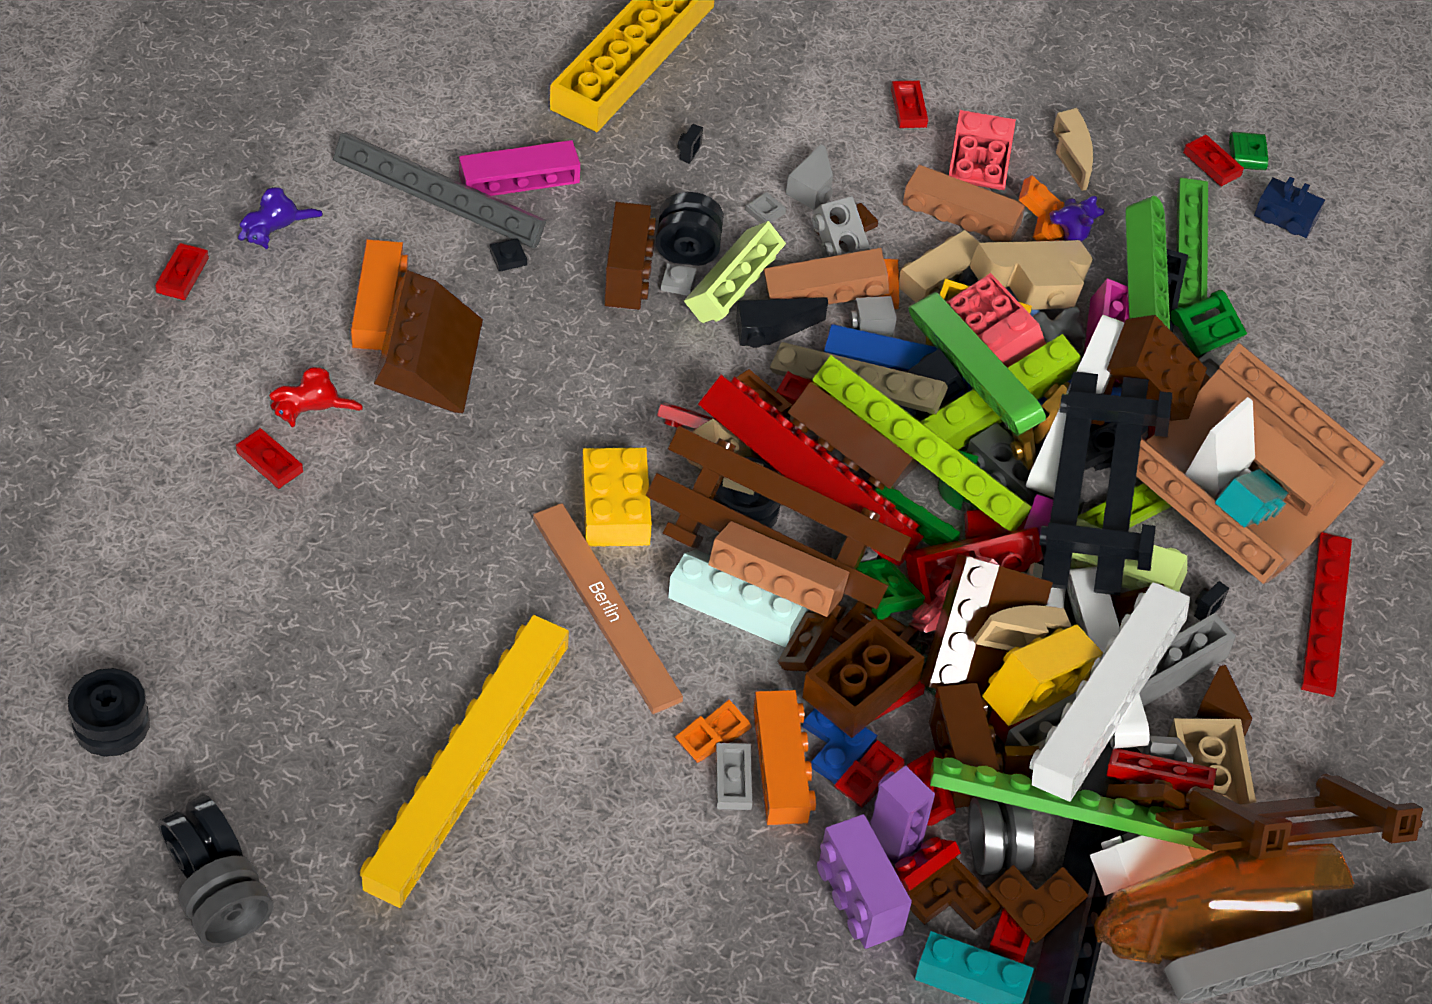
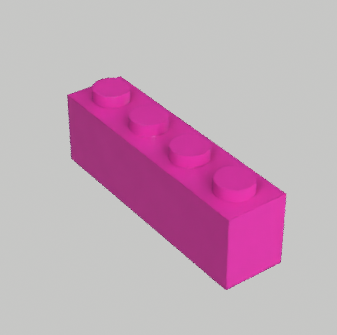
(521, 168)
(1108, 300)

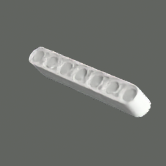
(1095, 361)
(1098, 619)

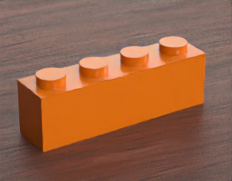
(376, 291)
(782, 757)

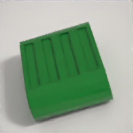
(1249, 150)

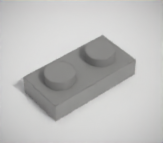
(733, 776)

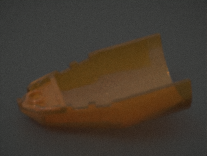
(1218, 901)

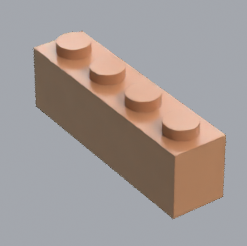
(963, 204)
(834, 277)
(1288, 465)
(778, 568)

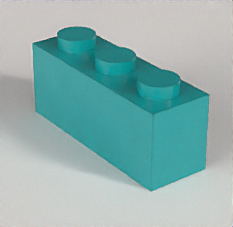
(1252, 498)
(972, 972)

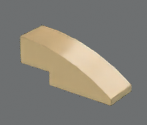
(1074, 145)
(1020, 626)

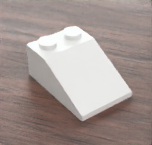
(1226, 451)

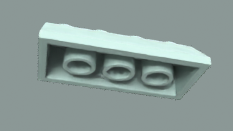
(733, 599)

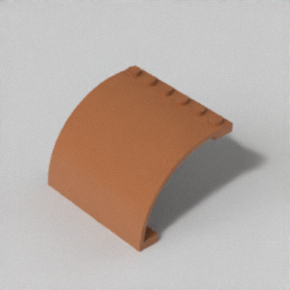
(1272, 544)

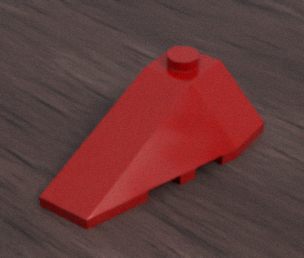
(935, 564)

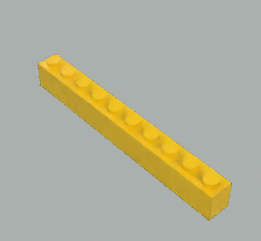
(464, 762)

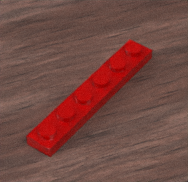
(1326, 615)

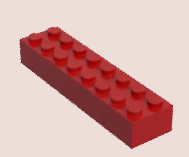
(799, 456)

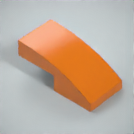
(720, 727)

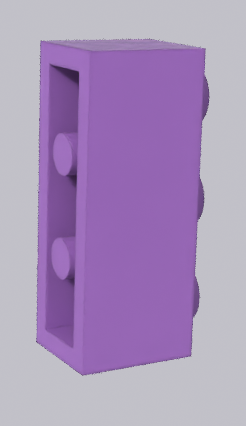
(901, 813)

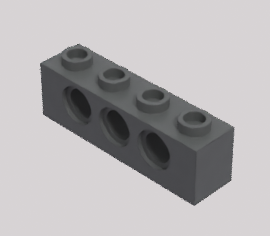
(997, 459)

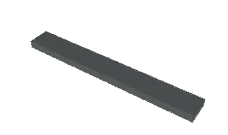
(439, 190)

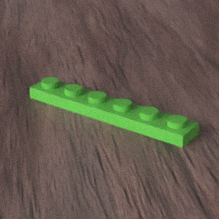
(1193, 239)

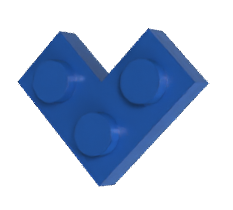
(840, 748)

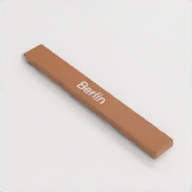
(608, 609)

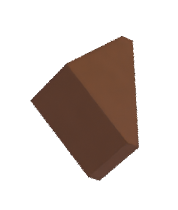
(1224, 700)

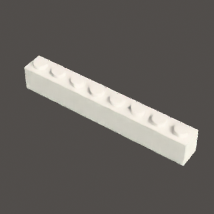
(1109, 692)

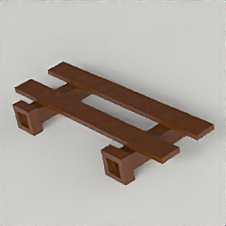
(721, 461)
(1268, 831)

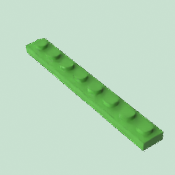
(1084, 806)

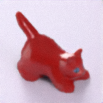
(314, 394)

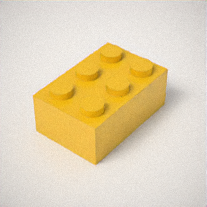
(615, 497)
(1041, 674)

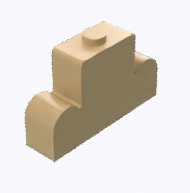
(1036, 271)

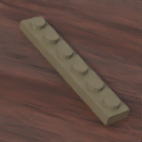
(901, 387)

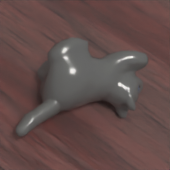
(1063, 324)

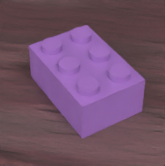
(863, 882)

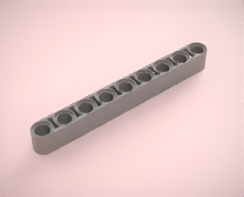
(1301, 948)

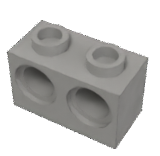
(848, 230)

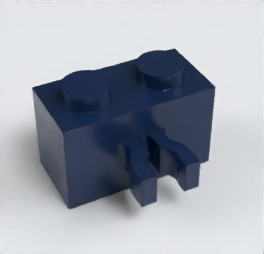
(1289, 207)

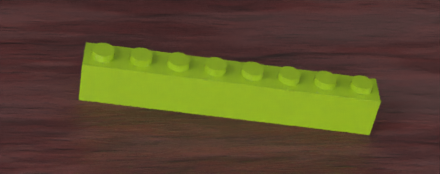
(922, 444)

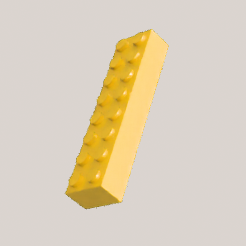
(623, 58)

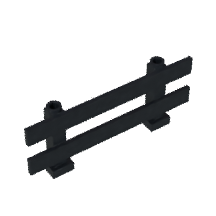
(1114, 540)

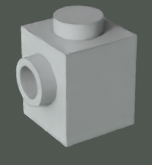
(874, 315)

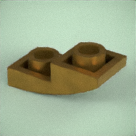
(1052, 406)
(1024, 448)

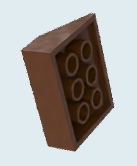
(429, 344)
(852, 437)
(972, 596)

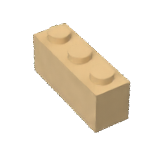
(944, 262)

